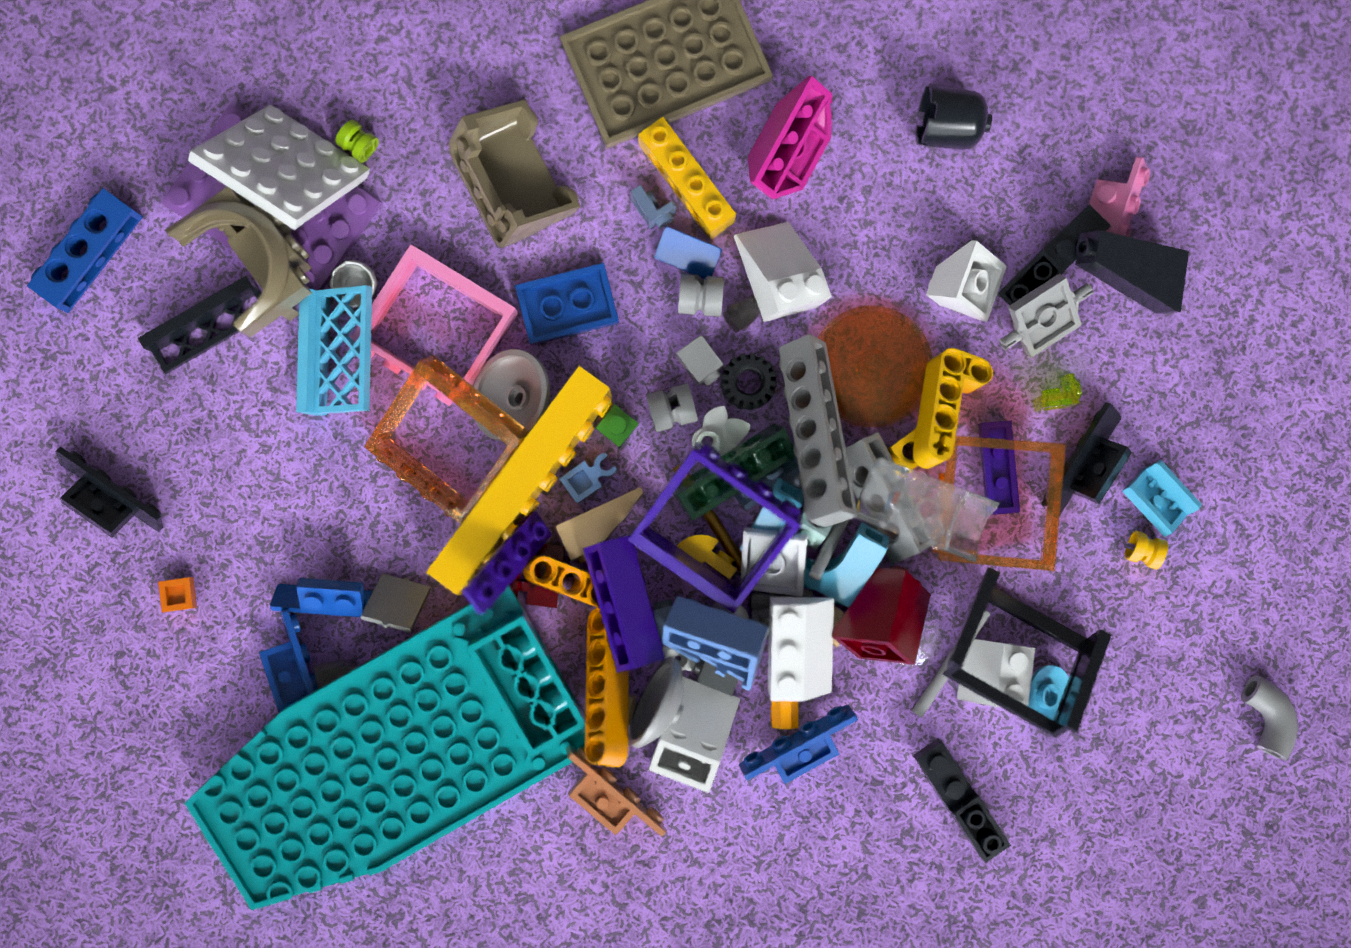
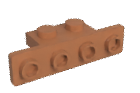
(606, 800)

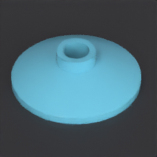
(1047, 689)

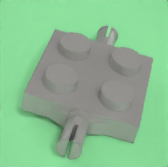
(1045, 315)

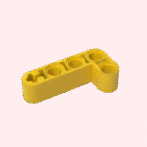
(950, 374)

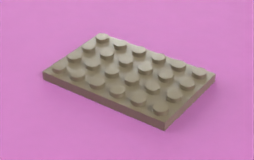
(663, 62)

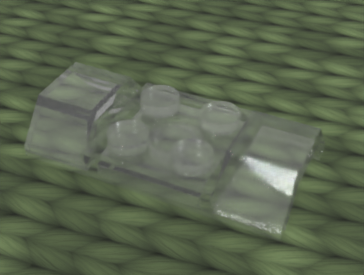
(924, 508)

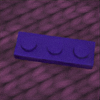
(999, 468)

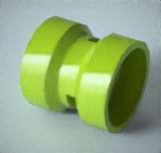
(354, 139)

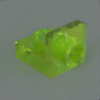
(1054, 399)

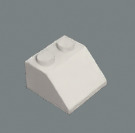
(1001, 666)

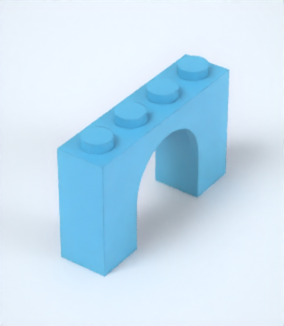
(846, 572)

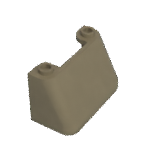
(508, 173)

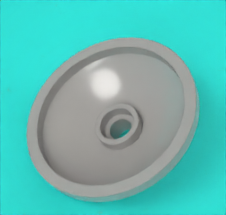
(510, 378)
(658, 704)

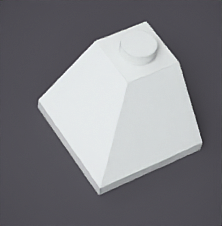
(968, 281)

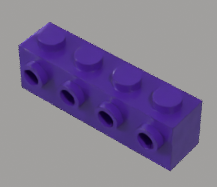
(624, 603)

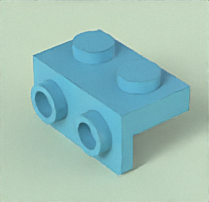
(1161, 497)

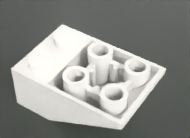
(696, 742)

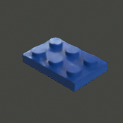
(567, 304)

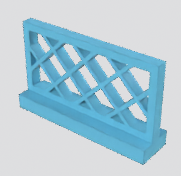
(315, 351)

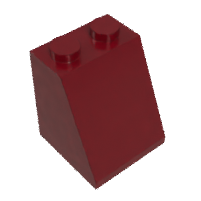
(885, 618)

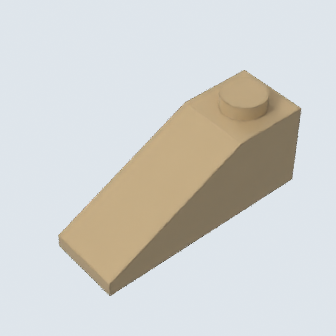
(596, 524)

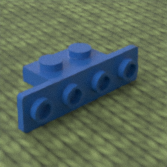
(321, 597)
(287, 666)
(802, 749)

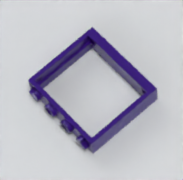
(691, 569)

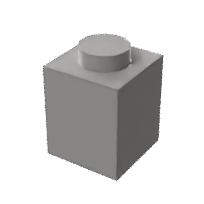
(700, 361)

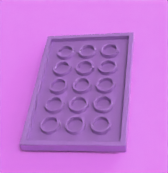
(324, 236)

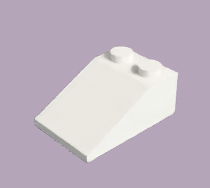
(781, 271)

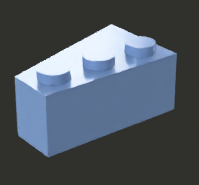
(717, 637)

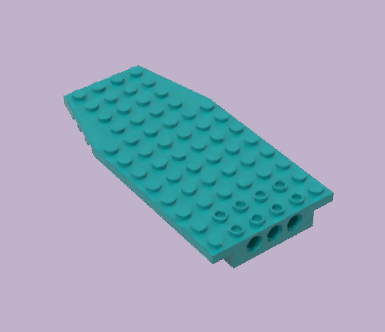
(391, 756)

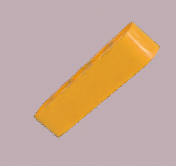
(605, 699)

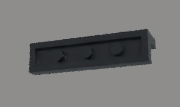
(194, 319)

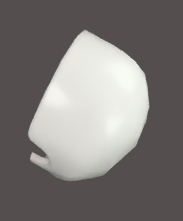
(352, 274)

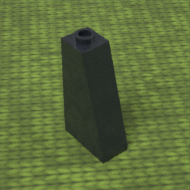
(1135, 267)

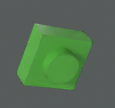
(617, 426)

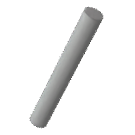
(827, 550)

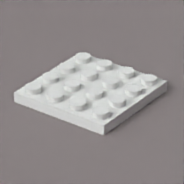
(279, 166)

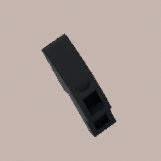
(1054, 256)
(961, 800)

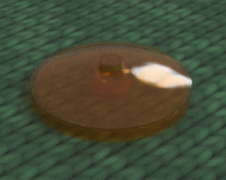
(876, 365)

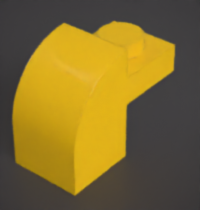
(701, 548)

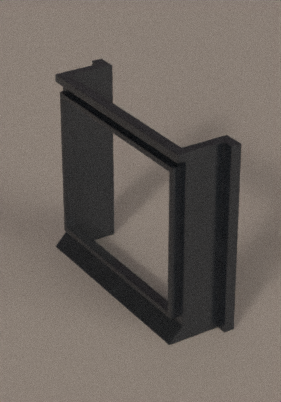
(1080, 681)

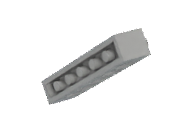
(808, 378)

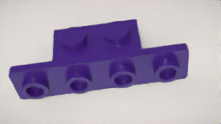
(506, 563)

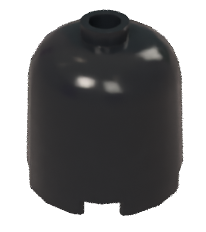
(952, 118)

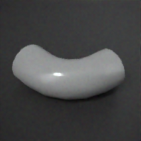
(1278, 715)

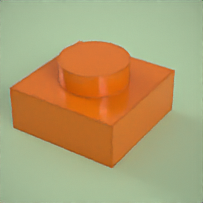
(177, 594)

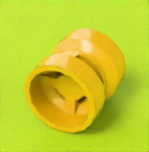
(1147, 550)

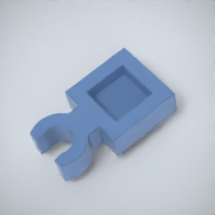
(583, 481)

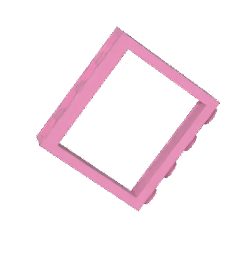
(411, 259)

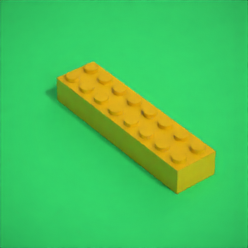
(523, 479)

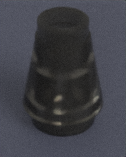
(742, 313)

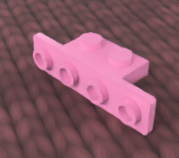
(1120, 201)

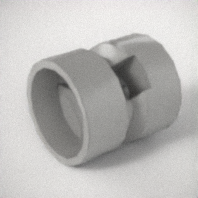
(701, 295)
(661, 412)

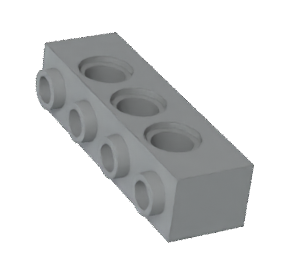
(860, 458)

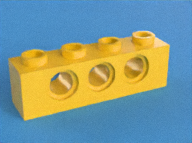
(686, 178)

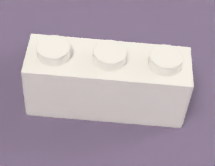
(800, 647)

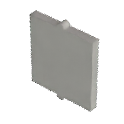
(396, 603)

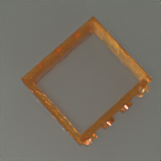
(468, 399)
(1052, 501)

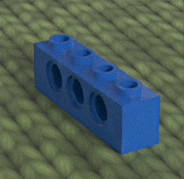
(84, 268)

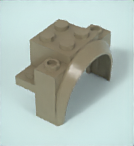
(264, 249)

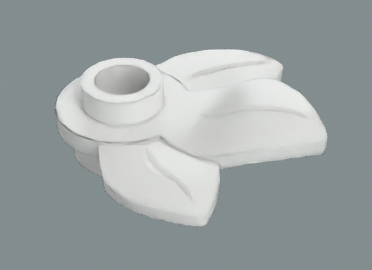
(724, 431)

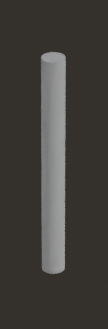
(939, 680)

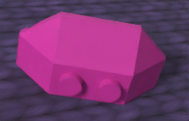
(792, 140)

